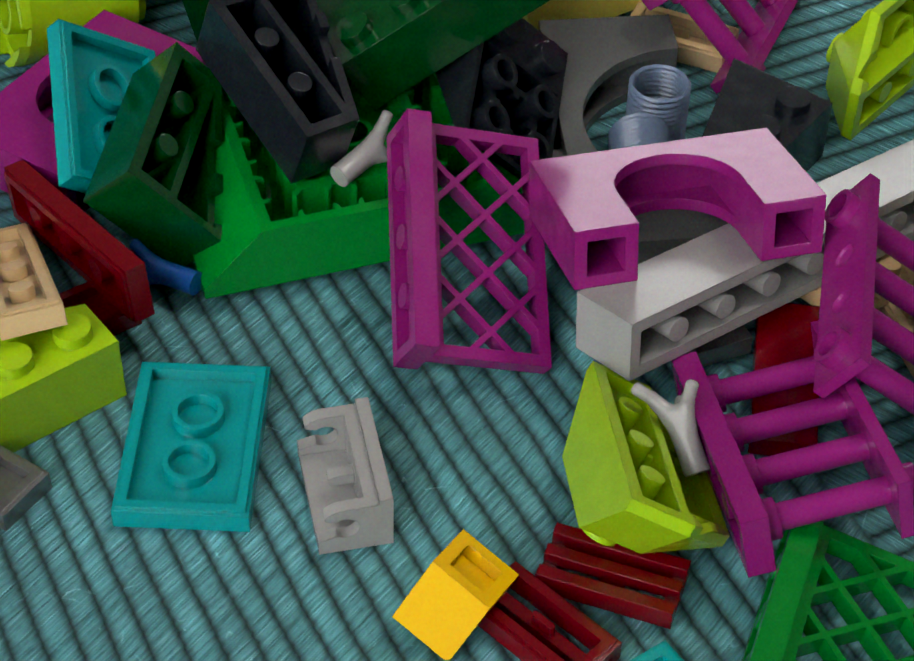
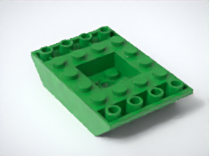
(314, 225)

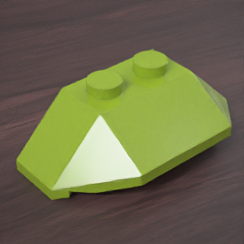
(871, 65)
(629, 476)

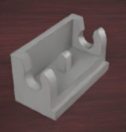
(346, 479)

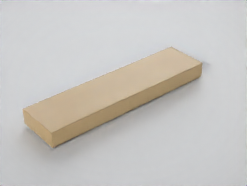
(26, 287)

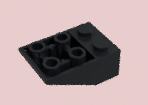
(508, 88)

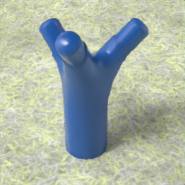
(166, 272)

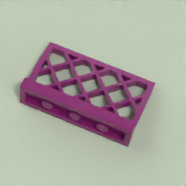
(417, 256)

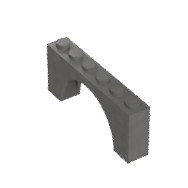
(596, 79)

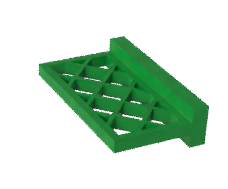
(792, 591)

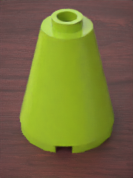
(26, 23)

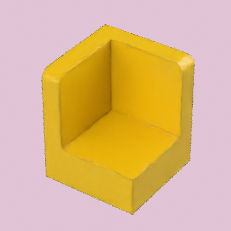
(454, 595)

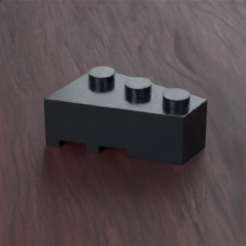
(282, 79)
(759, 100)

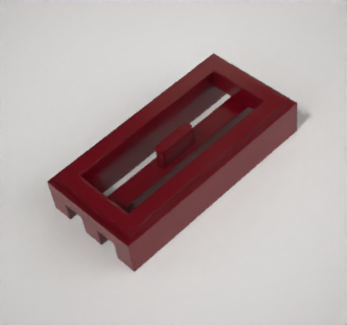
(615, 569)
(534, 636)

